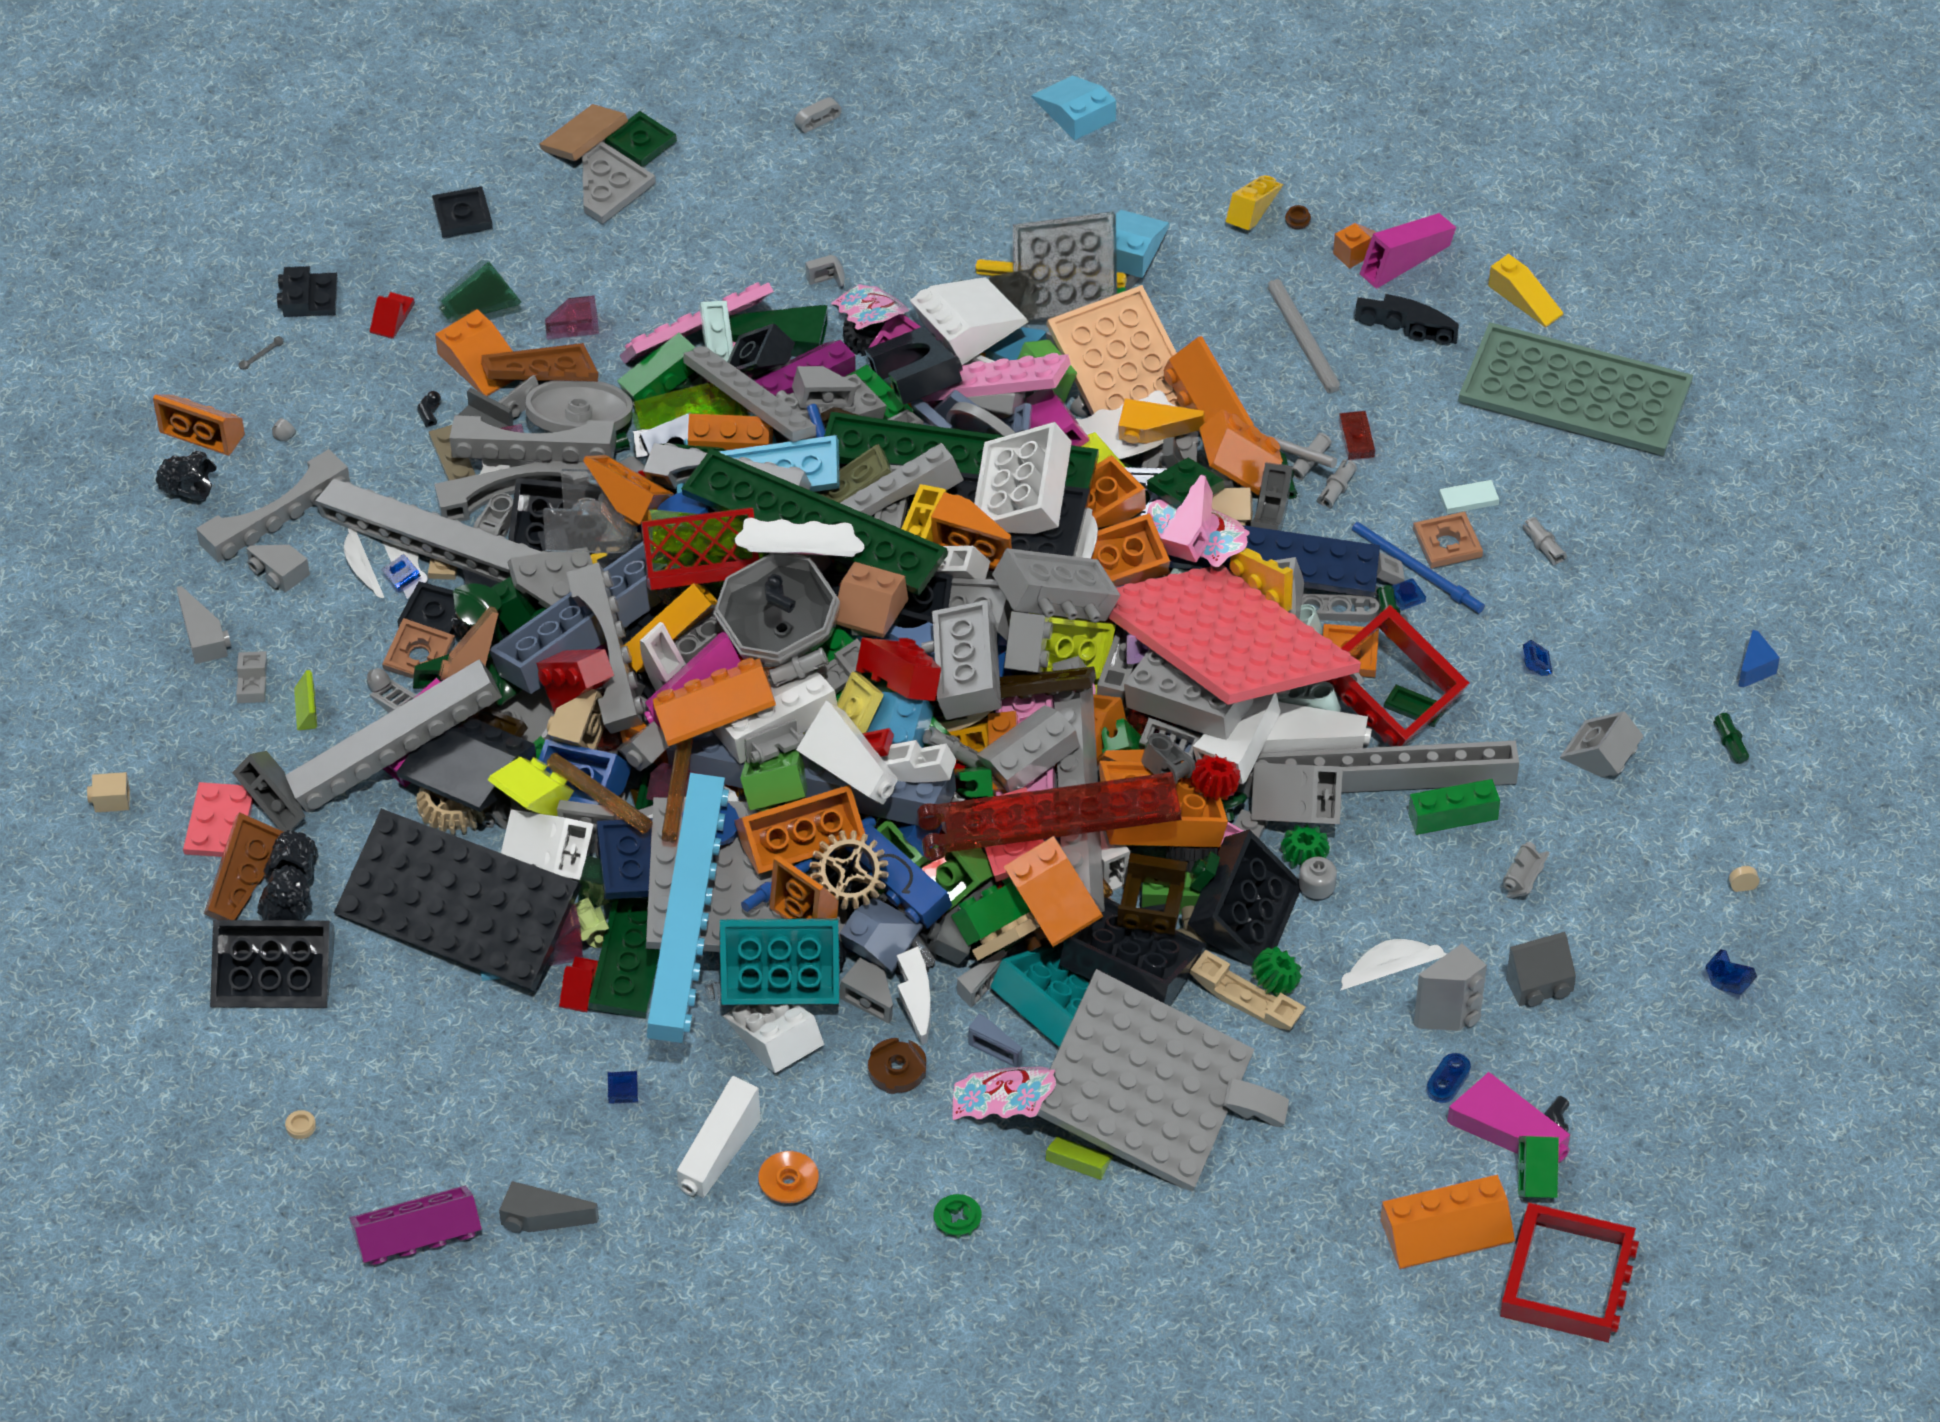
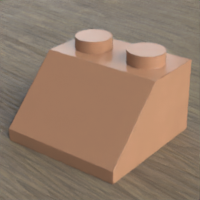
(871, 599)

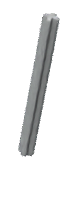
(1303, 336)

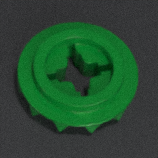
(952, 1205)

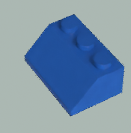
(602, 766)

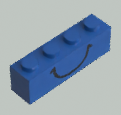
(906, 882)

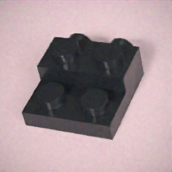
(307, 292)

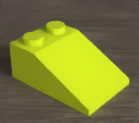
(1081, 639)

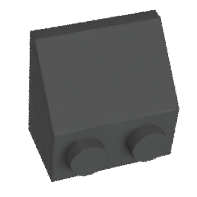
(1541, 970)

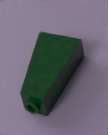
(802, 324)

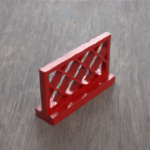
(696, 573)

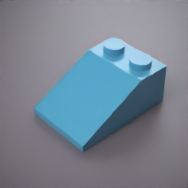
(1077, 105)
(1137, 241)

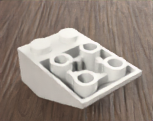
(549, 842)
(776, 1032)

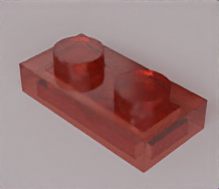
(1356, 435)

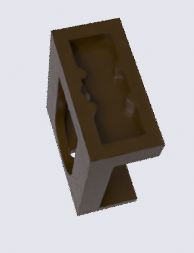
(1154, 871)

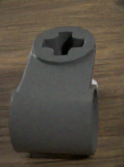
(1164, 756)

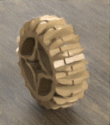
(448, 813)
(861, 875)

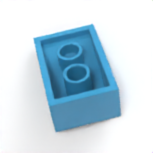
(904, 717)

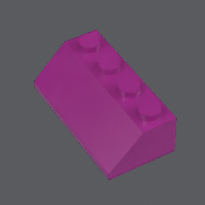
(831, 355)
(415, 1224)

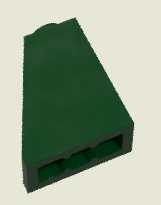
(515, 606)

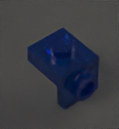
(1728, 975)

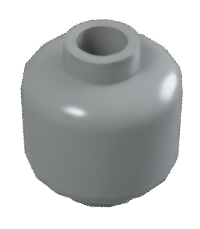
(1317, 878)

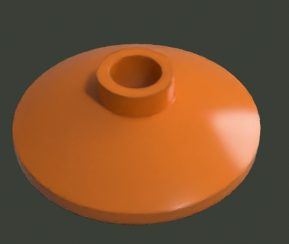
(786, 1166)

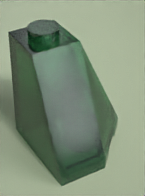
(477, 289)

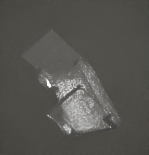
(590, 524)

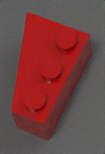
(902, 665)
(573, 674)

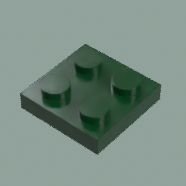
(641, 139)
(1176, 481)

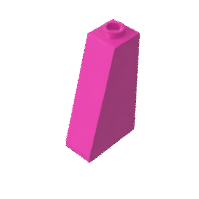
(1404, 247)
(1050, 408)
(714, 656)
(1502, 1115)

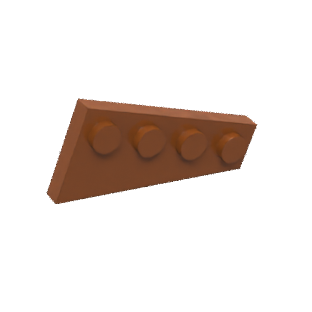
(548, 363)
(240, 866)

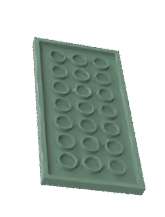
(1576, 388)

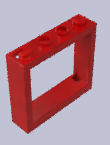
(1423, 655)
(1560, 1318)

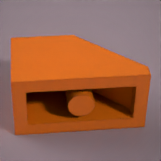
(1352, 244)

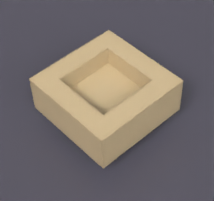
(441, 570)

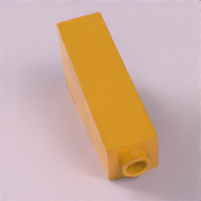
(678, 618)

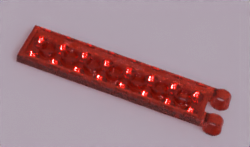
(1049, 813)

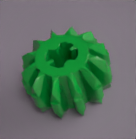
(1304, 844)
(1276, 971)

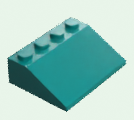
(779, 961)
(1041, 989)

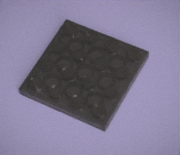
(1069, 261)

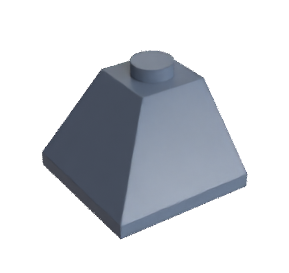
(879, 933)

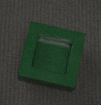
(1204, 871)

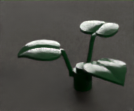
(470, 604)

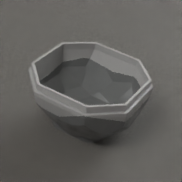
(755, 623)

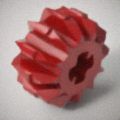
(1215, 777)

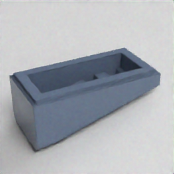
(993, 1041)

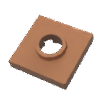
(1452, 525)
(412, 636)

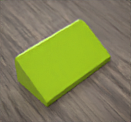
(305, 702)
(1078, 1157)

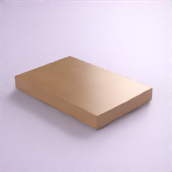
(583, 132)

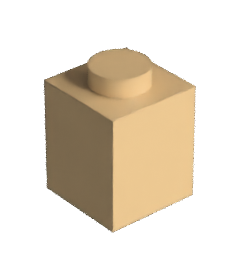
(109, 792)

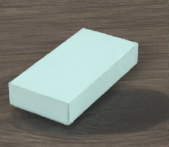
(1469, 496)

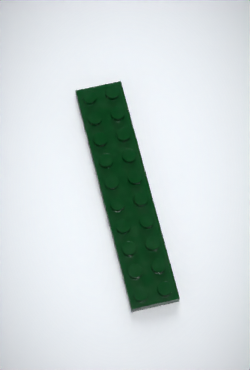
(908, 441)
(733, 485)
(625, 965)

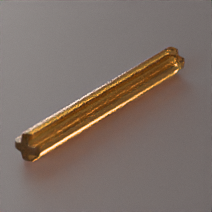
(676, 790)
(599, 793)

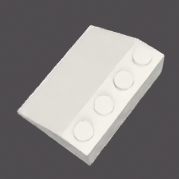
(967, 315)
(1024, 479)
(794, 699)

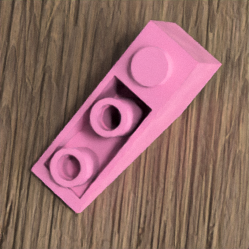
(1190, 527)

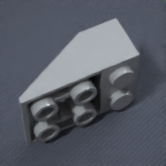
(1296, 793)

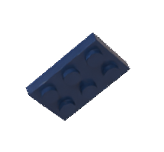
(624, 859)

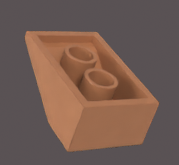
(473, 645)

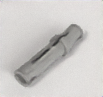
(961, 752)

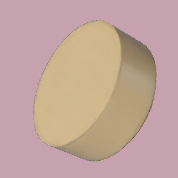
(1744, 879)
(300, 1124)

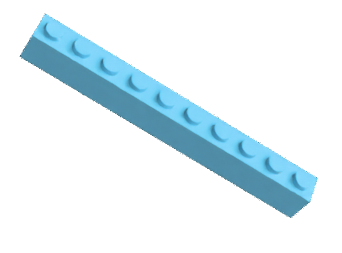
(686, 908)

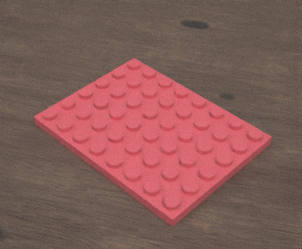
(1228, 634)

